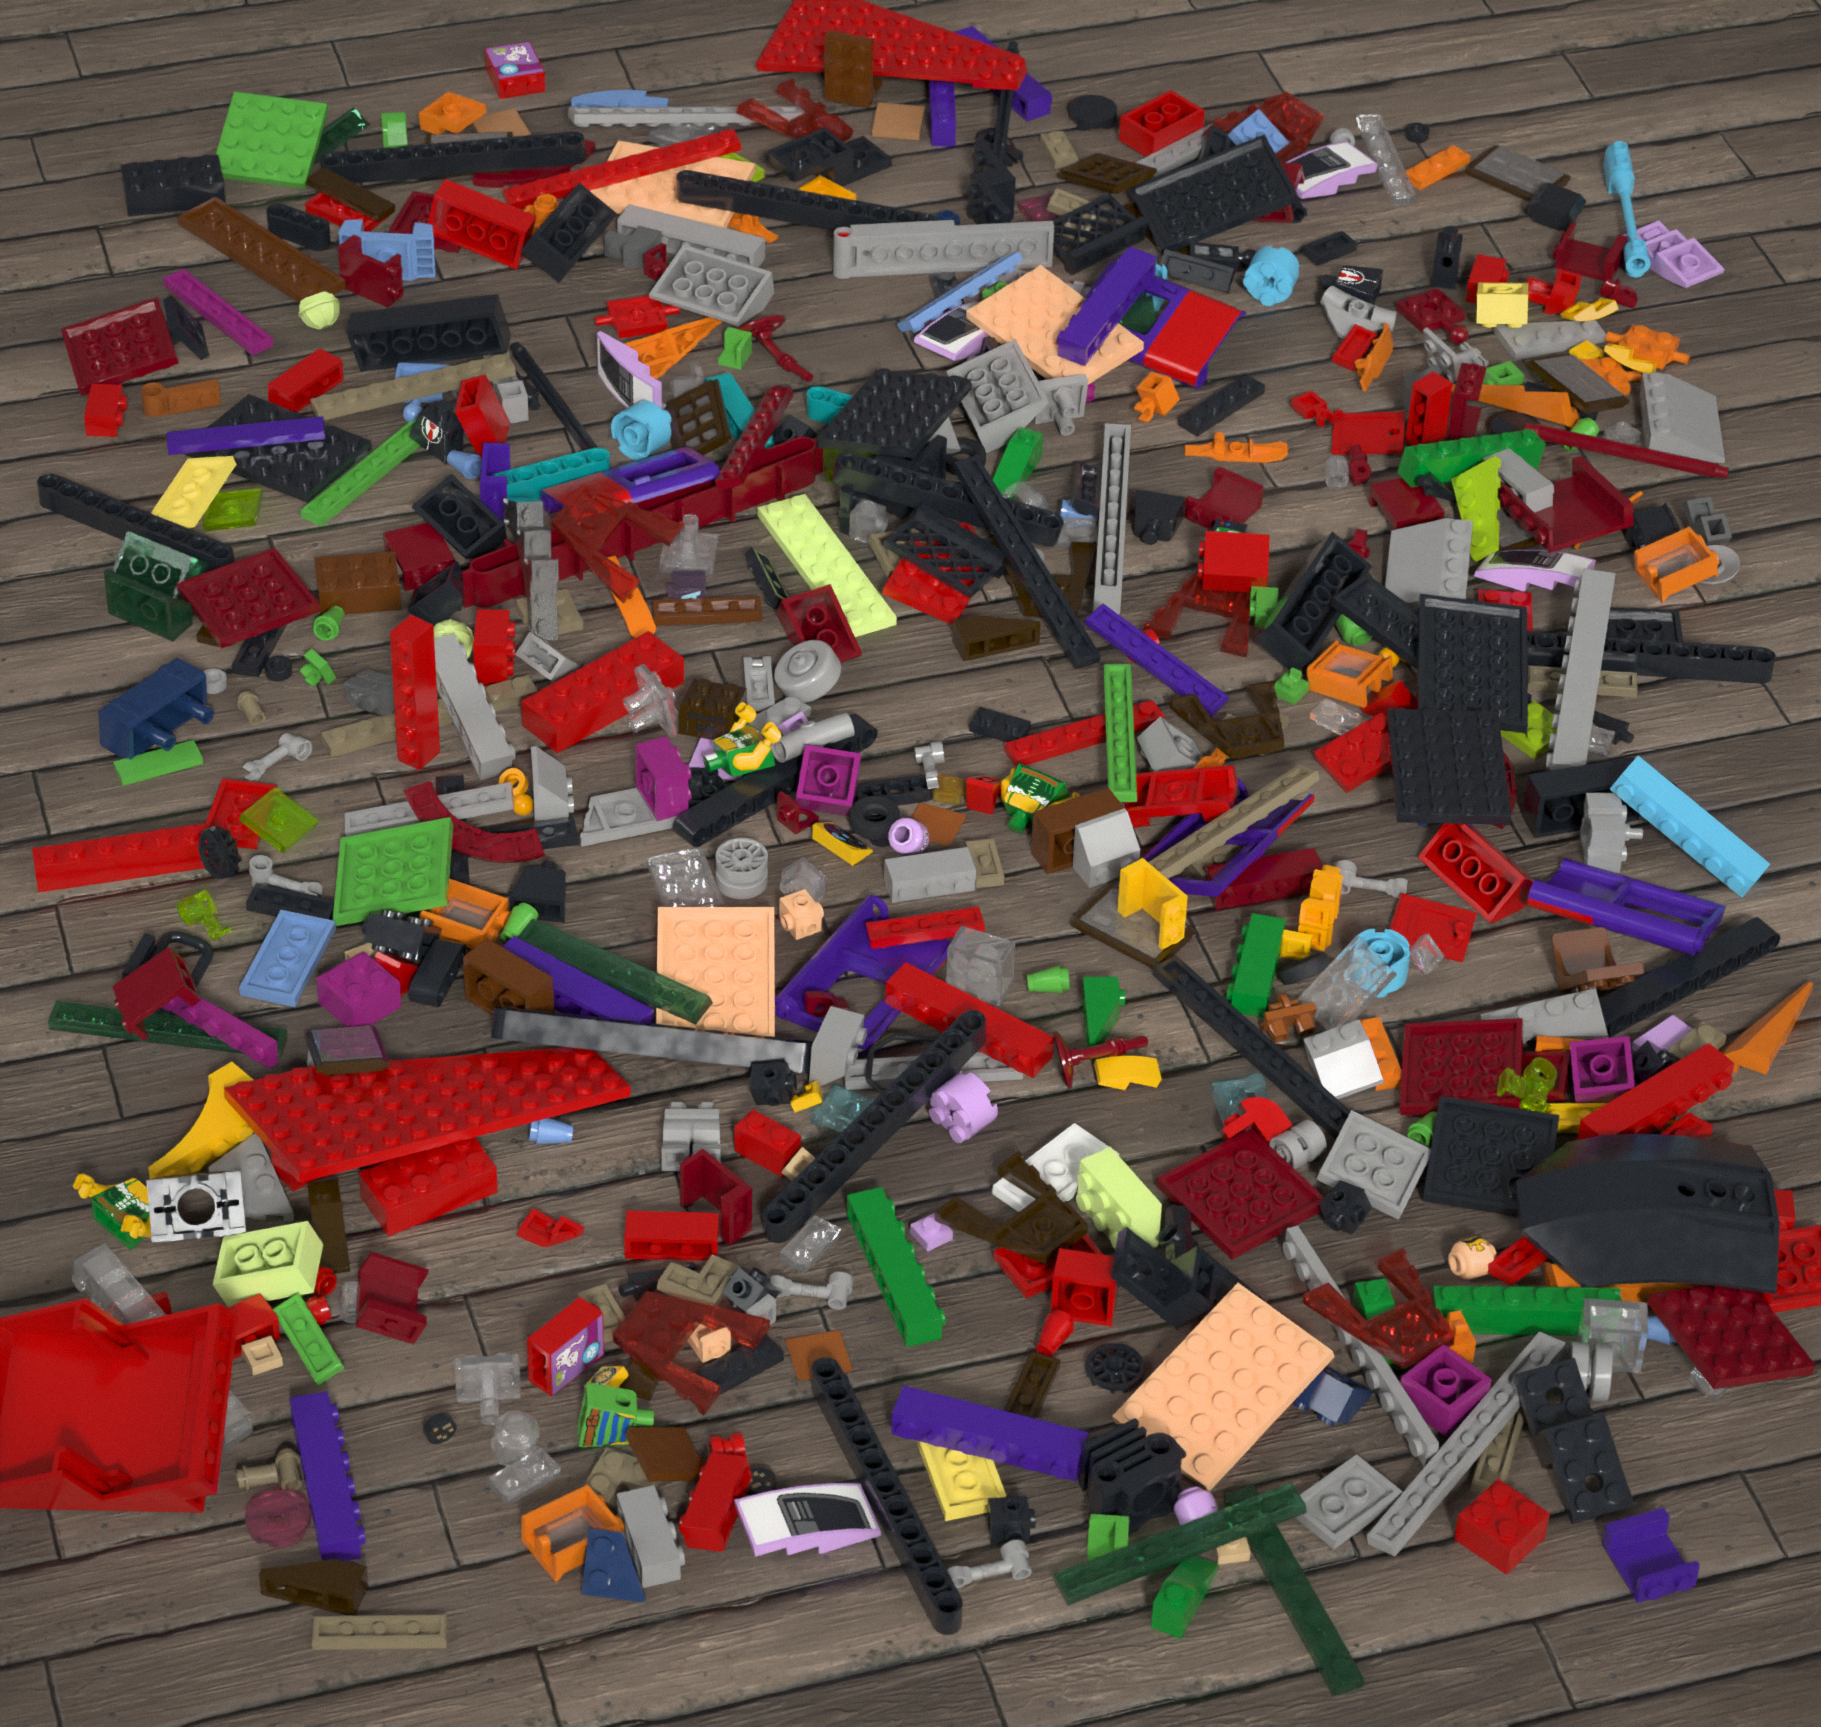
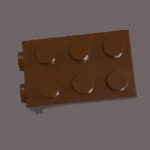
(850, 69)
(1586, 962)

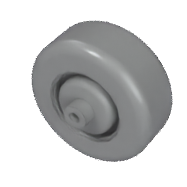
(807, 670)

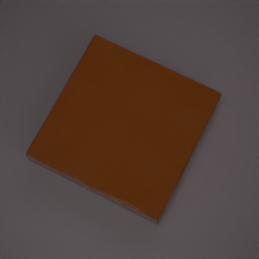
(665, 1453)

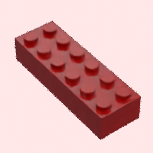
(595, 692)

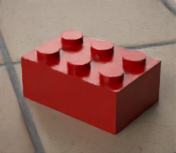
(1160, 123)

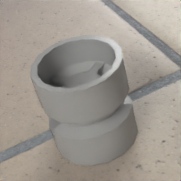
(1300, 1144)

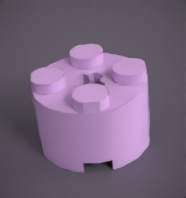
(962, 1106)

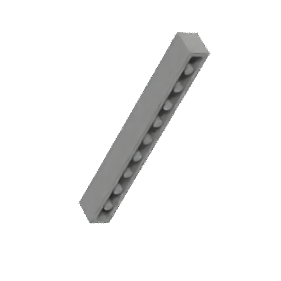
(1112, 517)
(1582, 669)

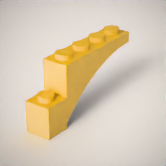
(214, 1132)

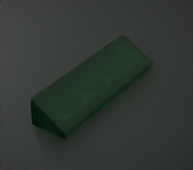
(340, 132)

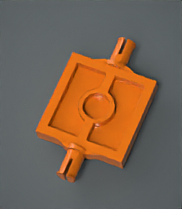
(1650, 345)
(1613, 373)

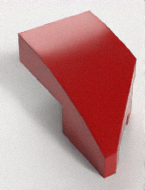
(546, 1231)

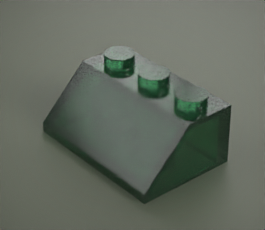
(156, 563)
(146, 606)

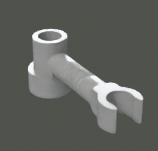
(289, 745)
(929, 756)
(1348, 870)
(261, 871)
(836, 1291)
(1014, 1560)

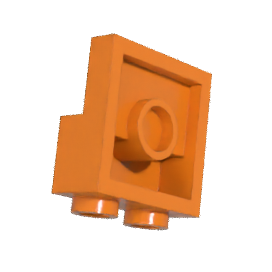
(450, 113)

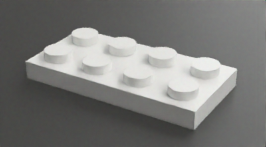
(1057, 1166)

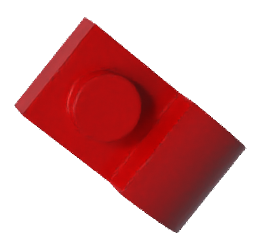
(1555, 295)
(1260, 1114)

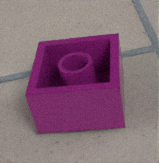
(662, 778)
(828, 780)
(358, 991)
(1601, 1069)
(1445, 1389)

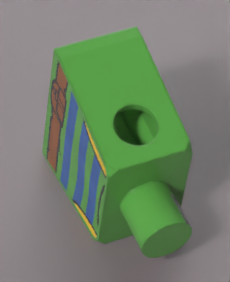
(608, 1414)

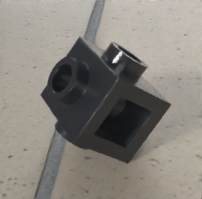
(792, 429)
(1649, 1061)
(772, 1083)
(1345, 1207)
(748, 1287)
(1009, 1519)

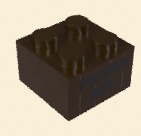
(709, 709)

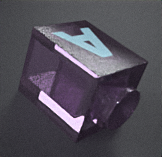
(687, 585)

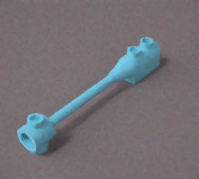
(1620, 181)

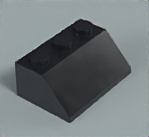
(461, 518)

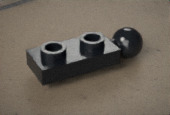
(1221, 254)

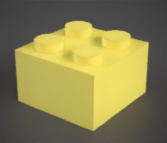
(1502, 304)

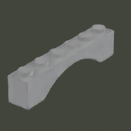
(511, 396)

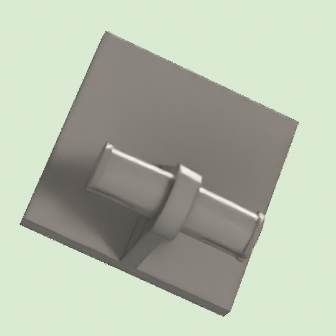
(1447, 359)

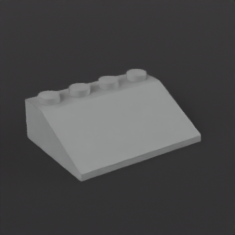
(714, 286)
(1002, 394)
(1680, 418)
(1429, 560)

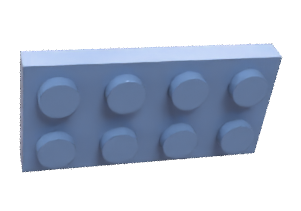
(287, 958)

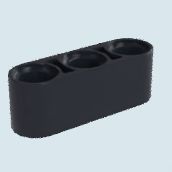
(299, 227)
(437, 972)

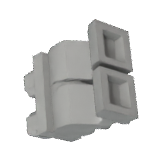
(689, 1128)

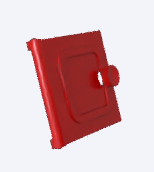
(1369, 431)
(1421, 916)

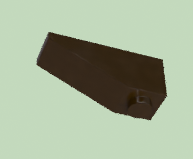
(989, 636)
(328, 1224)
(321, 1584)

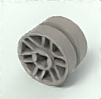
(741, 868)
(1594, 1369)

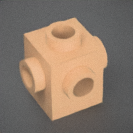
(800, 914)

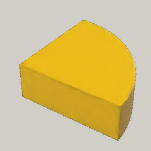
(809, 1098)

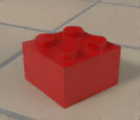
(493, 646)
(1085, 1287)
(1502, 1526)

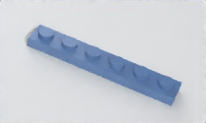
(967, 288)

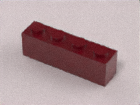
(1268, 879)

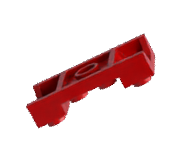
(1183, 792)

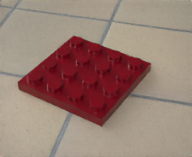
(119, 345)
(248, 597)
(1459, 1062)
(1241, 1193)
(1731, 1335)

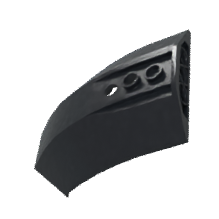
(1615, 1212)

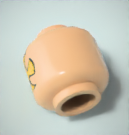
(1471, 1257)

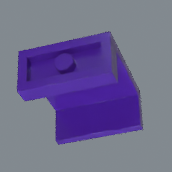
(494, 488)
(1647, 1556)

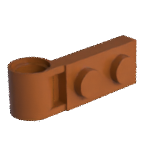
(179, 399)

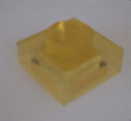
(949, 790)

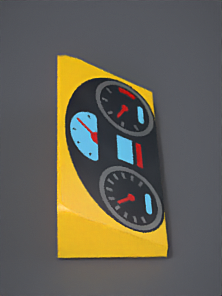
(840, 842)

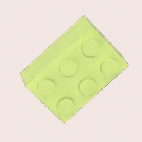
(1117, 1198)
(268, 1263)

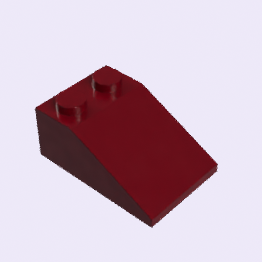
(819, 617)

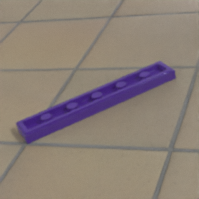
(245, 435)
(1155, 658)

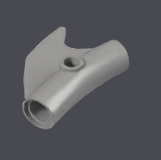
(1346, 311)
(813, 734)

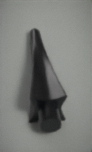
(533, 393)
(1435, 488)
(1618, 726)
(644, 1281)

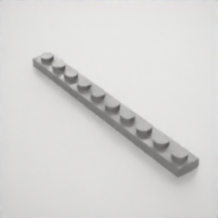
(672, 115)
(1377, 1371)
(1460, 1449)

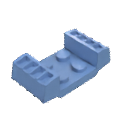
(414, 248)

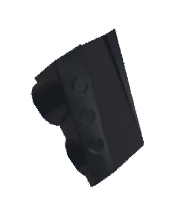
(1555, 206)
(1651, 526)

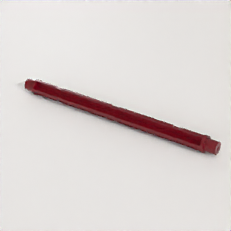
(1629, 451)

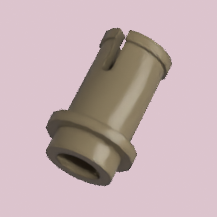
(249, 704)
(287, 1463)
(256, 1476)

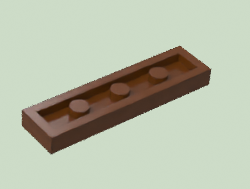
(707, 610)

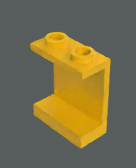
(1149, 890)

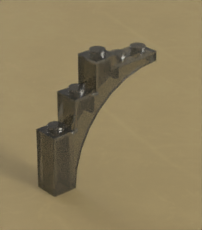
(539, 569)

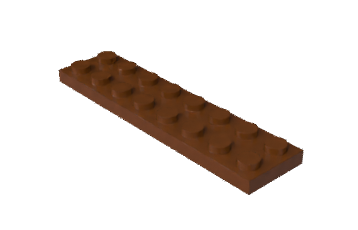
(259, 250)

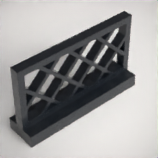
(1104, 244)
(955, 540)

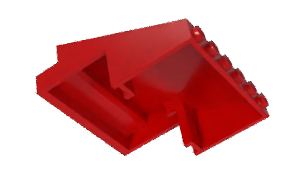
(113, 1408)

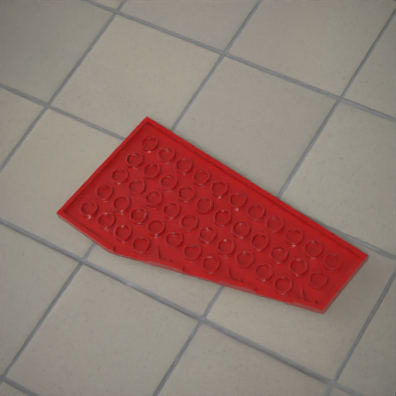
(414, 1105)

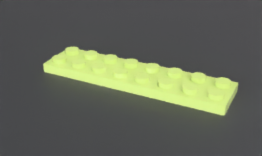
(825, 561)

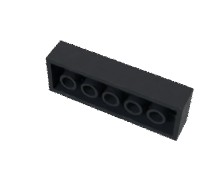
(429, 332)
(1305, 609)

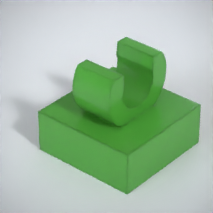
(316, 669)
(1291, 686)

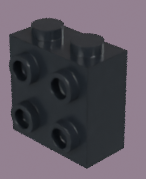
(392, 932)

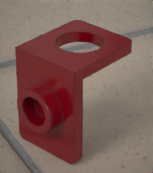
(655, 267)
(789, 811)

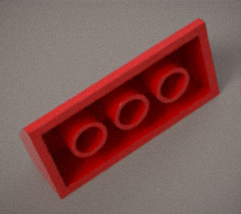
(1477, 871)

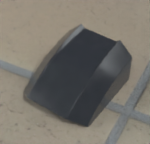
(439, 596)

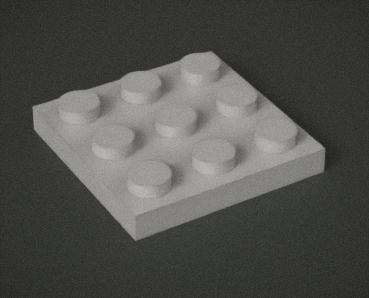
(1377, 1161)

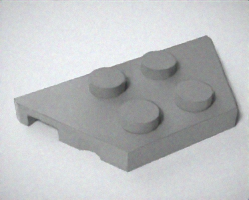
(619, 817)
(260, 1183)

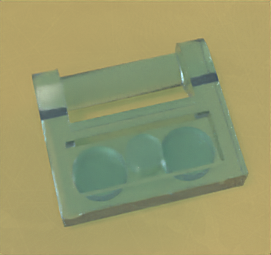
(1230, 1093)
(840, 1109)

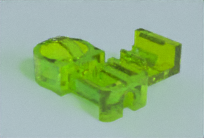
(192, 912)
(1531, 1085)

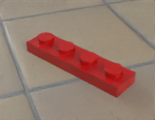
(922, 927)

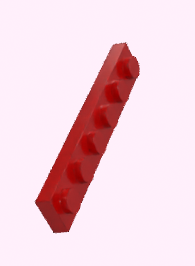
(1074, 736)

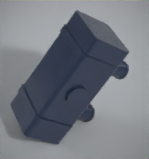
(154, 710)

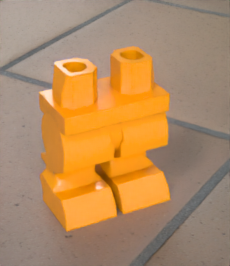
(1321, 907)

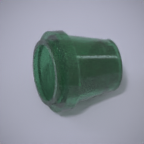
(1140, 315)

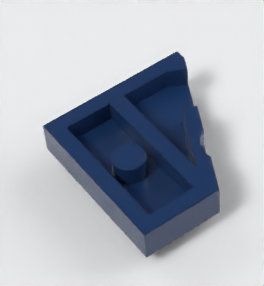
(609, 1567)

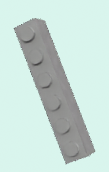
(699, 235)
(469, 709)

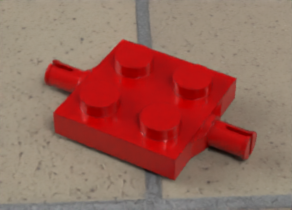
(636, 316)

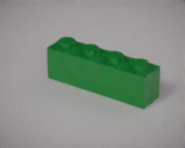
(1257, 965)

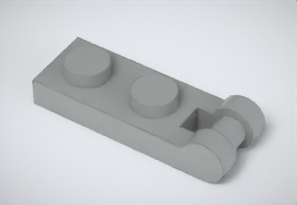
(758, 682)

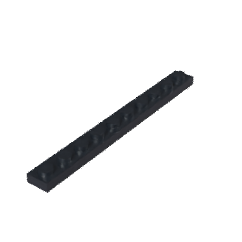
(1026, 562)
(1253, 1044)

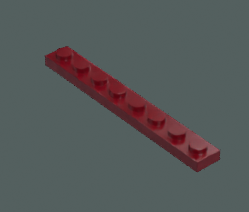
(754, 437)

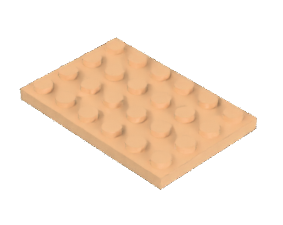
(659, 189)
(1035, 313)
(723, 956)
(1226, 1384)

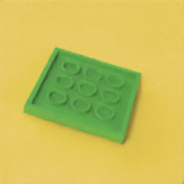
(271, 139)
(393, 870)

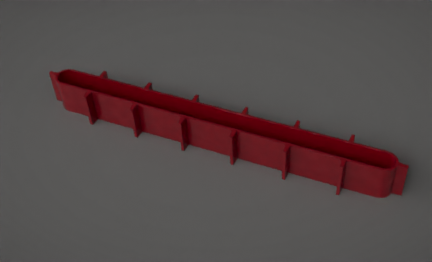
(776, 472)

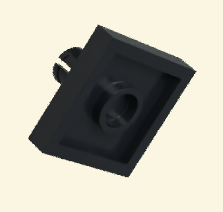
(185, 328)

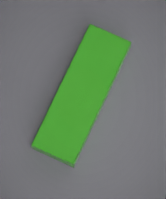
(158, 763)
(308, 1339)

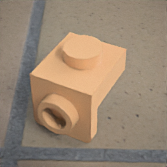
(710, 1343)

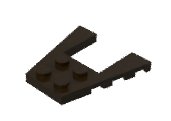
(1071, 586)
(1239, 735)
(1033, 1231)

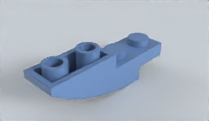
(618, 98)

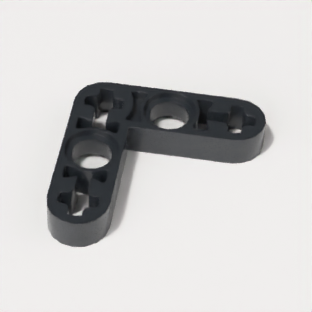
(915, 795)

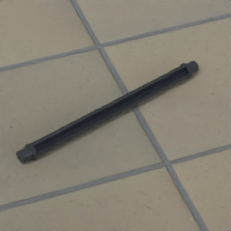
(1003, 114)
(552, 397)

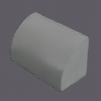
(546, 658)

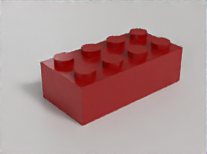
(480, 223)
(427, 1184)

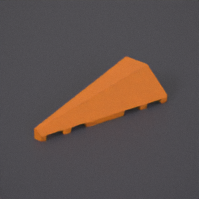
(671, 345)
(1546, 406)
(1761, 1042)
(1636, 1292)

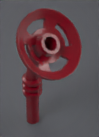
(763, 331)
(1111, 1048)

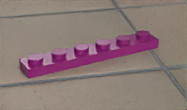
(218, 312)
(228, 1029)

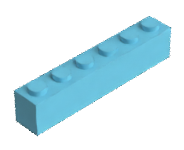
(1690, 826)

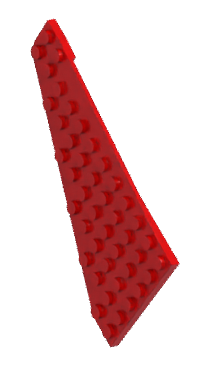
(901, 45)

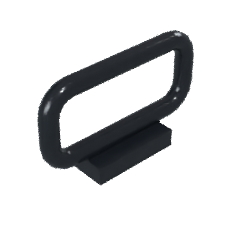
(148, 949)

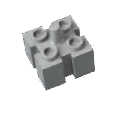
(1605, 831)

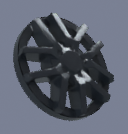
(223, 856)
(1114, 1367)

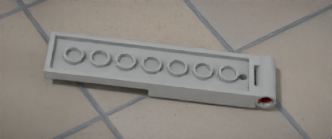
(937, 247)

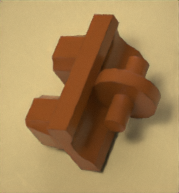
(1287, 1014)

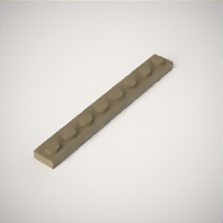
(410, 387)
(383, 728)
(1235, 820)

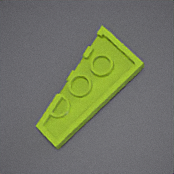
(1479, 502)

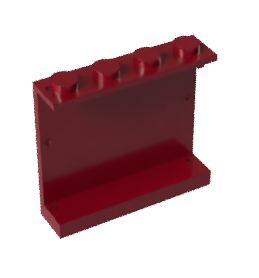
(1581, 509)

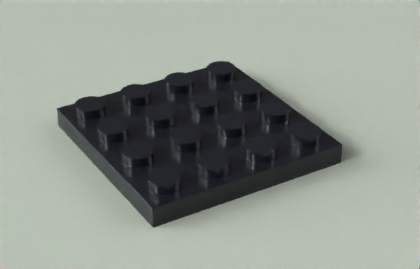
(1483, 1152)

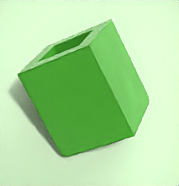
(394, 129)
(737, 348)
(1106, 1534)

